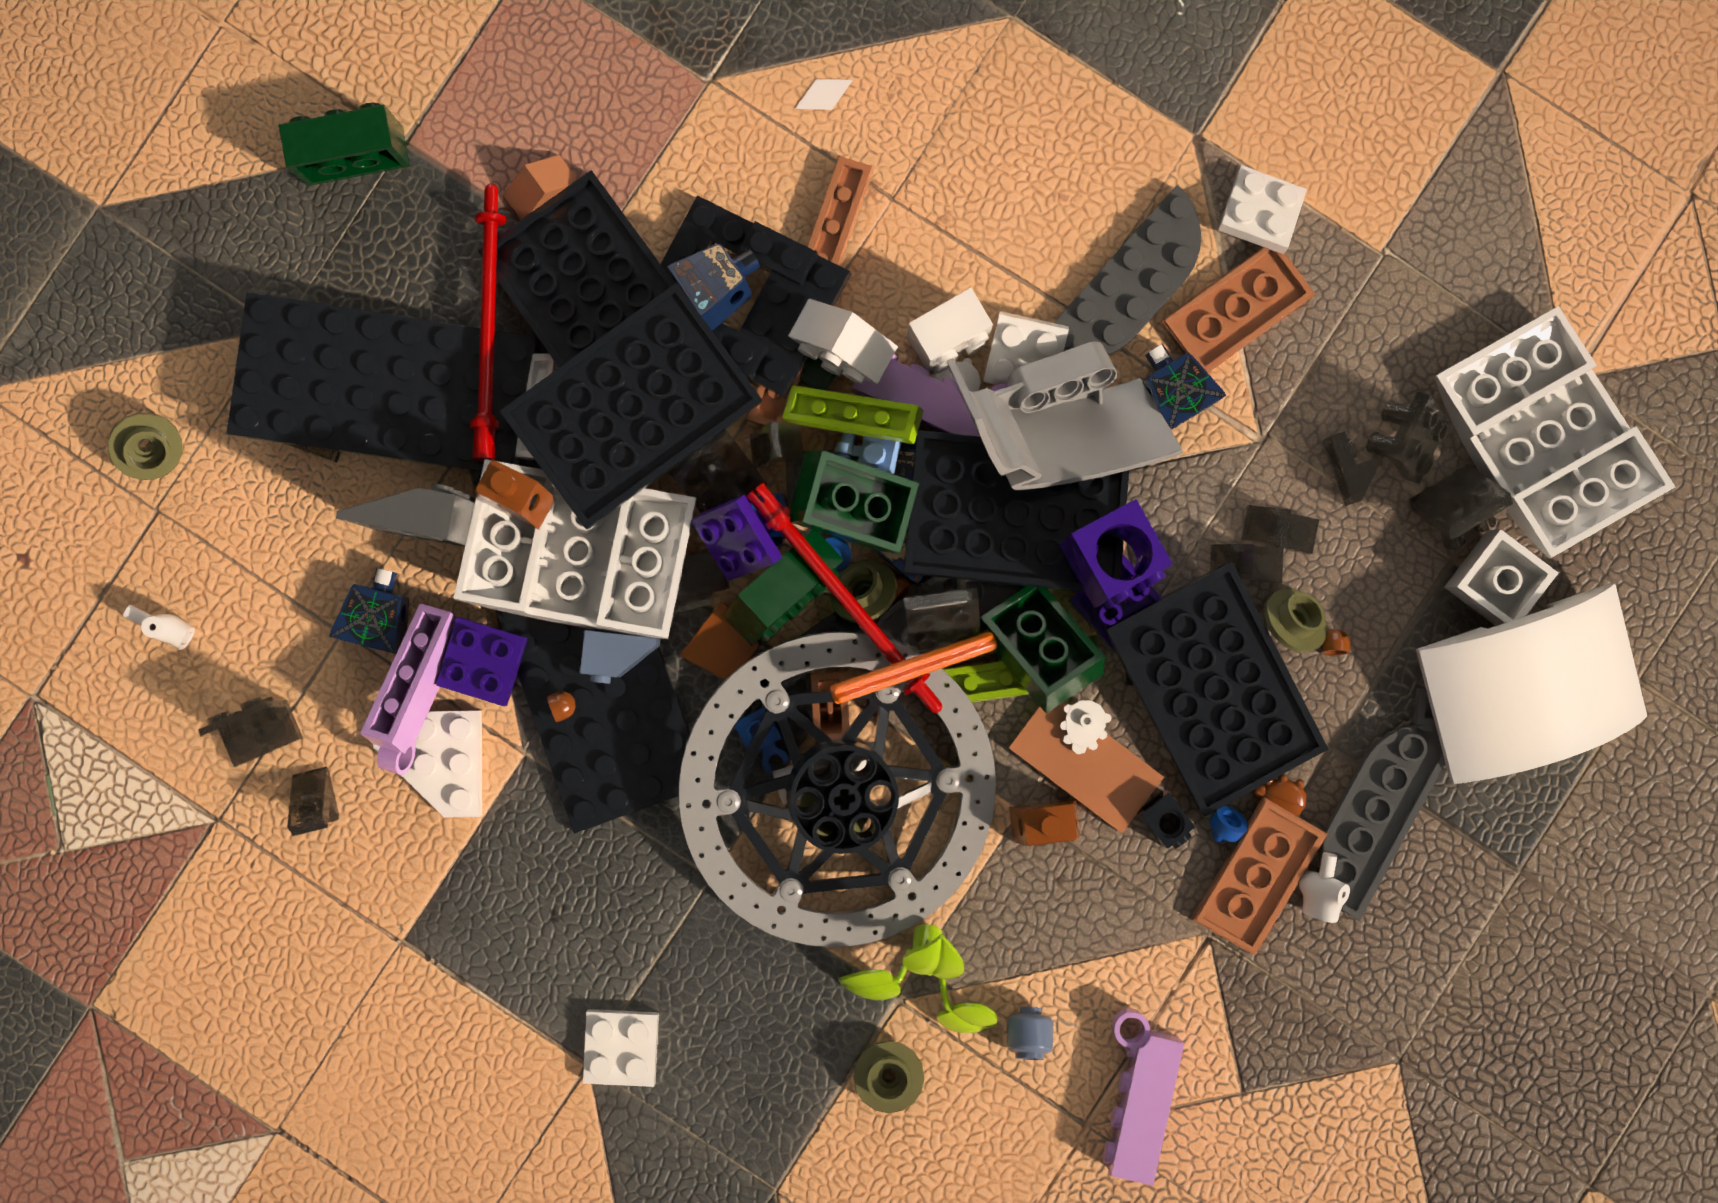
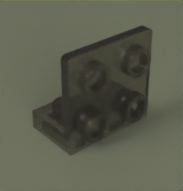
(255, 730)

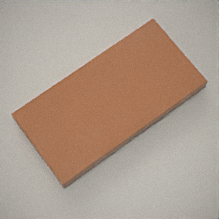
(1238, 308)
(1104, 780)
(1259, 876)

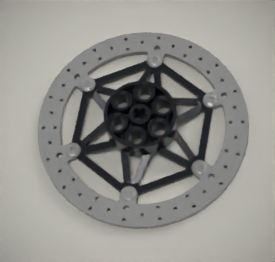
(826, 789)

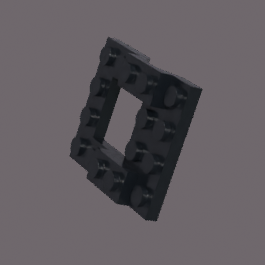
(796, 274)

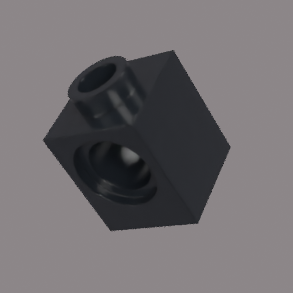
(1155, 809)

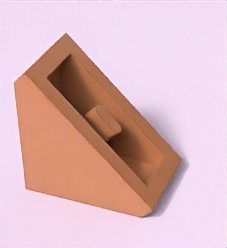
(538, 184)
(829, 716)

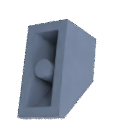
(613, 654)

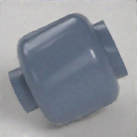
(1030, 1034)

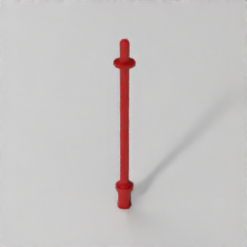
(485, 422)
(780, 520)

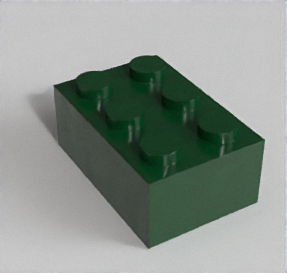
(344, 144)
(853, 501)
(780, 592)
(1043, 646)

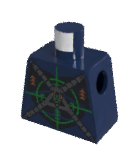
(1180, 386)
(373, 615)

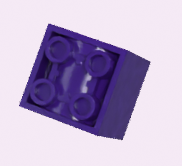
(1134, 528)

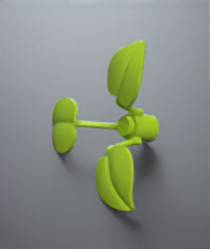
(928, 956)

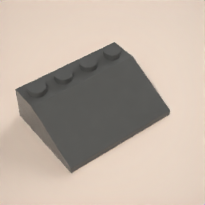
(418, 513)

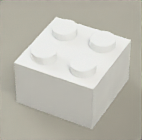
(950, 331)
(842, 342)
(1501, 578)

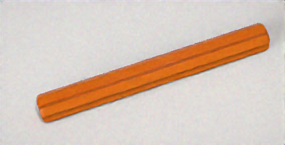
(913, 667)

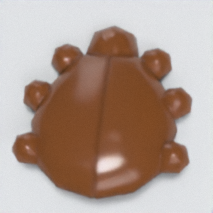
(1284, 793)

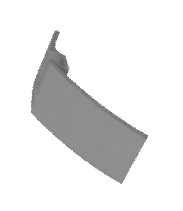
(1063, 425)

